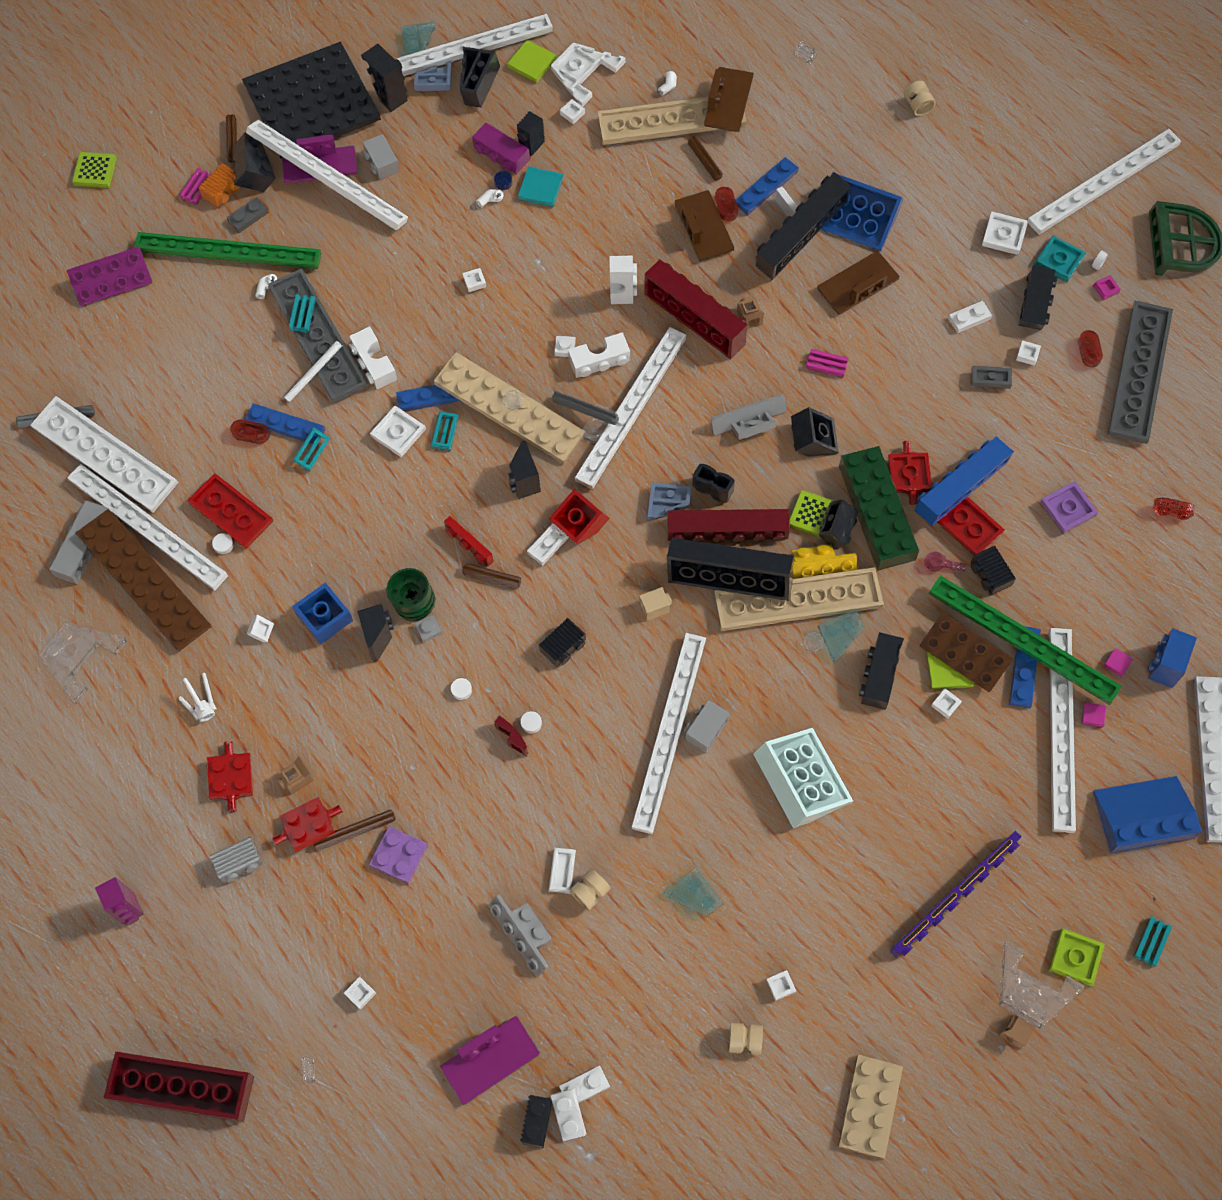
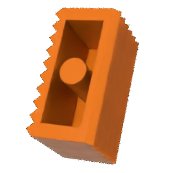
(219, 186)

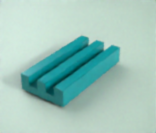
(304, 300)
(442, 445)
(303, 463)
(1160, 925)

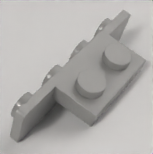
(750, 419)
(524, 931)

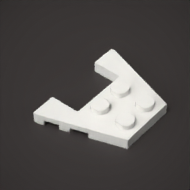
(577, 65)

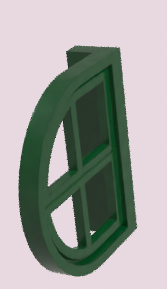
(1162, 238)

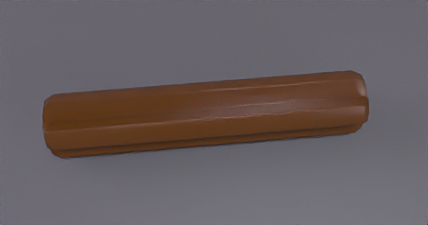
(231, 135)
(705, 158)
(491, 575)

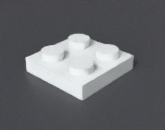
(1005, 233)
(398, 431)

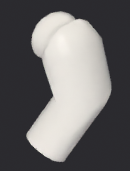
(670, 84)
(490, 196)
(263, 285)

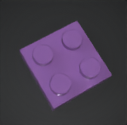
(1069, 507)
(398, 855)

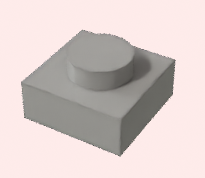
(428, 628)

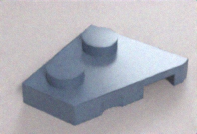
(434, 79)
(667, 497)

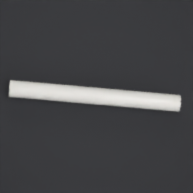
(313, 371)

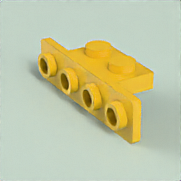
(821, 561)

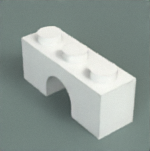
(622, 279)
(585, 362)
(379, 371)

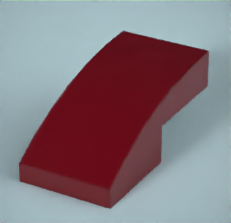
(515, 739)

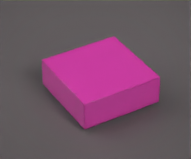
(1106, 288)
(1118, 662)
(1093, 714)

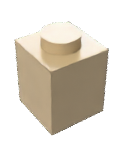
(655, 603)

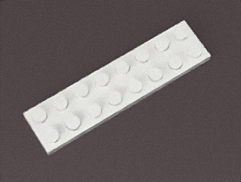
(104, 454)
(1209, 723)

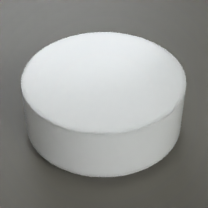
(1100, 259)
(223, 543)
(461, 689)
(531, 722)

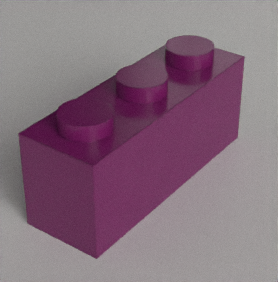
(501, 148)
(119, 901)

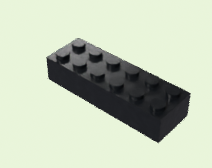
(803, 225)
(730, 569)

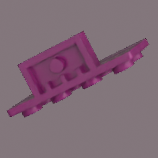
(324, 148)
(109, 276)
(489, 1059)

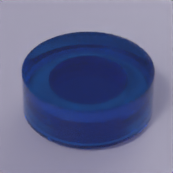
(503, 180)

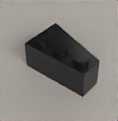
(477, 75)
(387, 76)
(251, 164)
(1037, 297)
(881, 671)

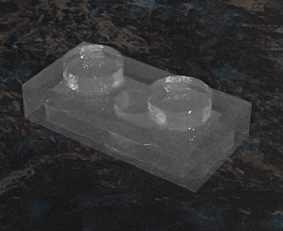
(594, 428)

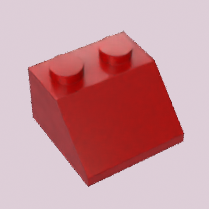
(578, 517)

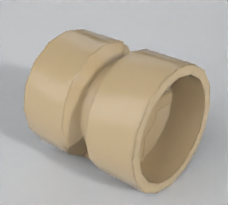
(919, 98)
(590, 889)
(746, 1039)

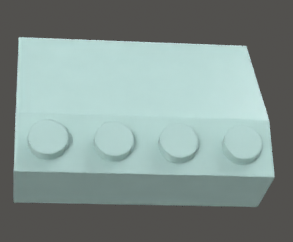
(802, 777)

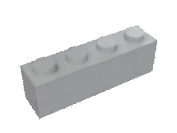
(72, 553)

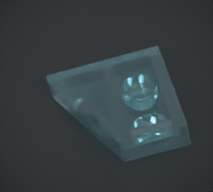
(417, 37)
(840, 633)
(695, 894)

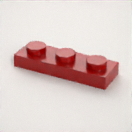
(468, 542)

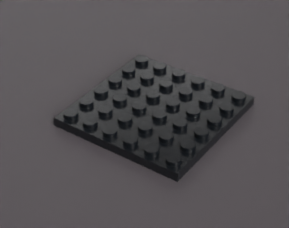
(312, 95)

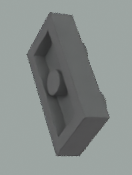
(247, 215)
(991, 377)

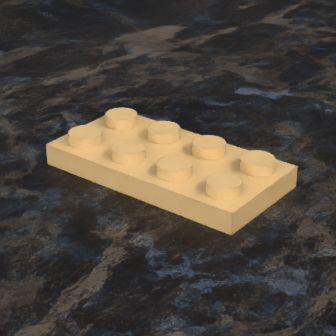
(870, 1106)

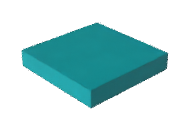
(540, 186)
(1060, 257)

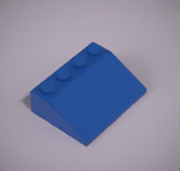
(866, 215)
(1146, 814)

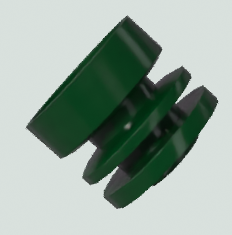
(406, 585)

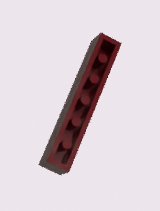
(729, 525)

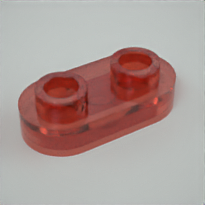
(727, 205)
(1090, 350)
(251, 431)
(1173, 507)

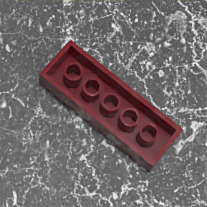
(695, 309)
(179, 1086)

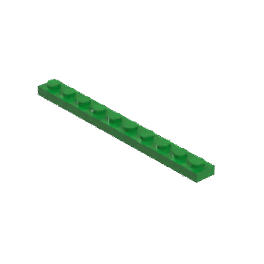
(228, 250)
(1025, 640)

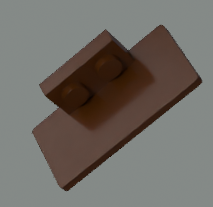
(728, 99)
(704, 225)
(858, 282)
(966, 652)

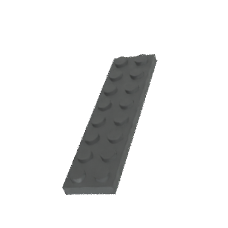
(1140, 372)
(340, 374)

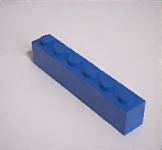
(963, 481)

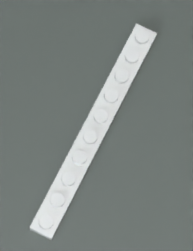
(487, 41)
(327, 174)
(1103, 181)
(630, 408)
(148, 527)
(668, 734)
(1062, 741)

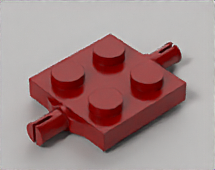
(910, 472)
(230, 776)
(307, 824)

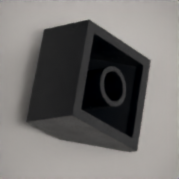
(814, 433)
(523, 473)
(376, 629)

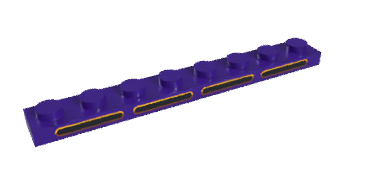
(950, 901)

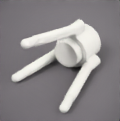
(203, 710)

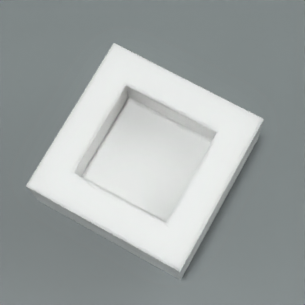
(572, 111)
(474, 280)
(562, 345)
(1028, 353)
(260, 628)
(946, 703)
(781, 985)
(360, 993)

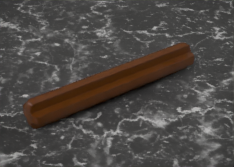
(356, 829)

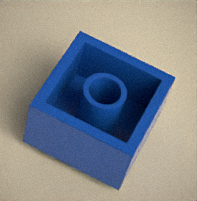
(322, 613)
(1171, 657)

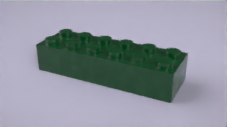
(879, 508)

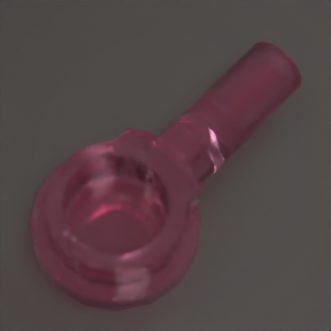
(936, 561)

